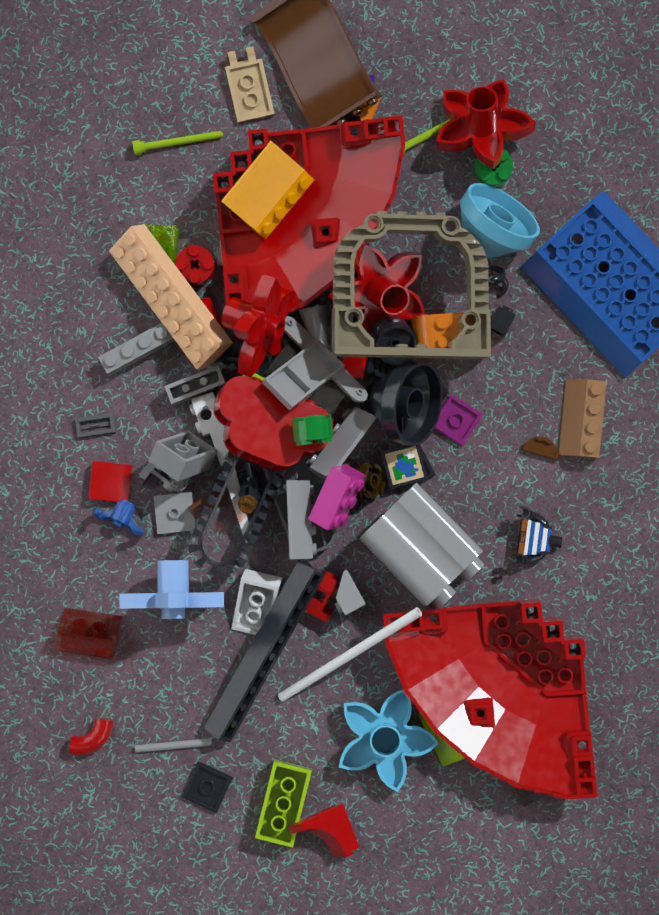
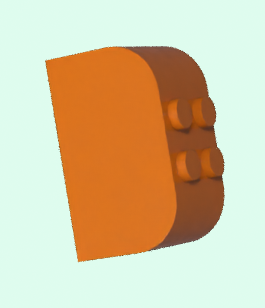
(436, 329)

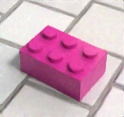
(337, 497)

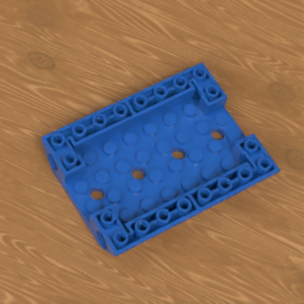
(595, 298)

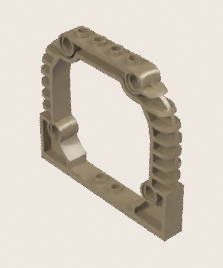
(352, 339)

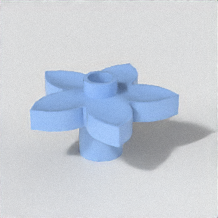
(172, 592)

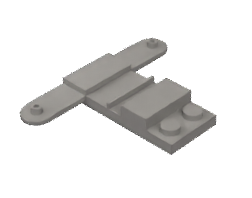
(309, 370)

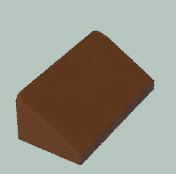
(196, 507)

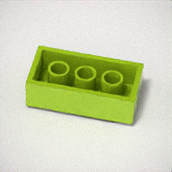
(283, 802)

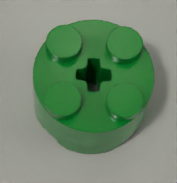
(496, 178)
(312, 428)

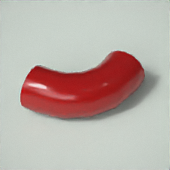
(93, 740)

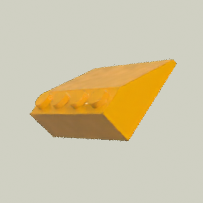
(267, 190)

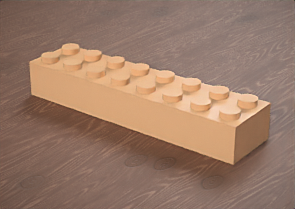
(170, 296)

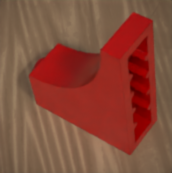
(332, 827)

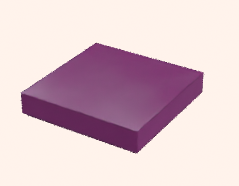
(457, 420)

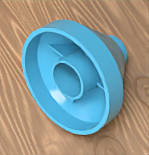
(497, 220)

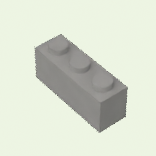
(195, 385)

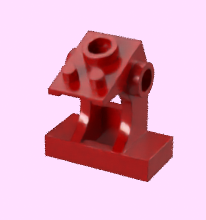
(329, 587)

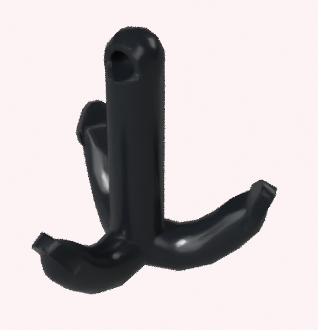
(501, 278)

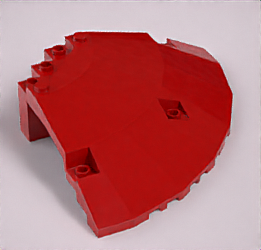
(350, 182)
(521, 678)

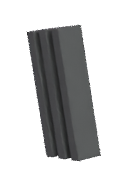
(96, 417)

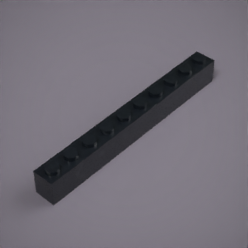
(264, 651)

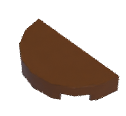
(542, 447)

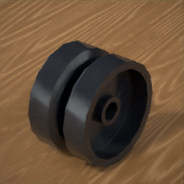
(390, 332)

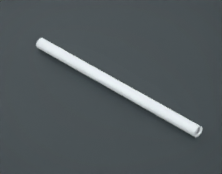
(350, 654)

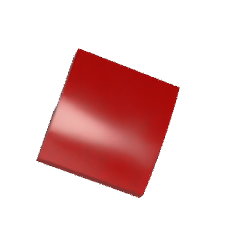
(110, 481)

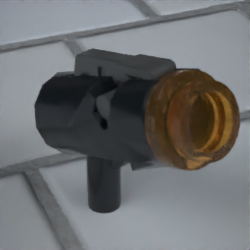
(250, 489)

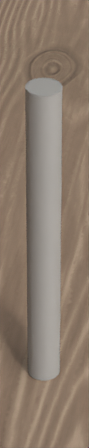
(173, 745)

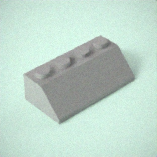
(344, 440)
(299, 527)

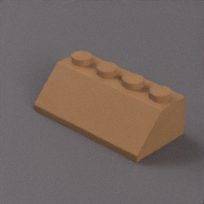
(582, 418)

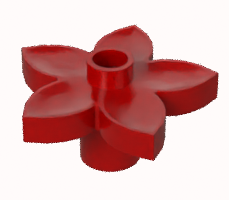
(482, 122)
(383, 285)
(260, 323)

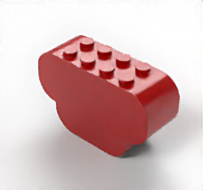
(261, 425)

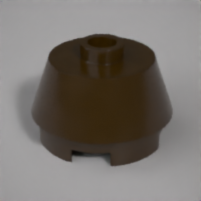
(373, 481)

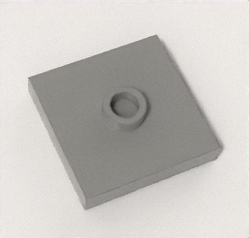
(173, 513)

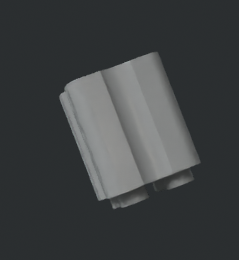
(423, 547)

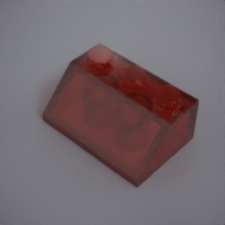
(88, 633)

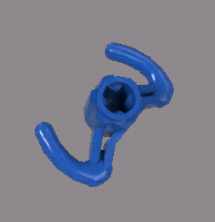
(121, 517)

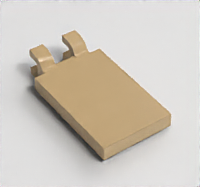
(249, 87)

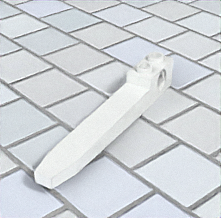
(215, 429)

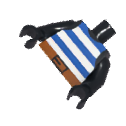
(534, 538)

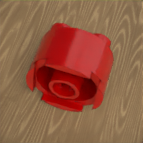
(196, 255)

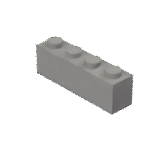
(136, 349)

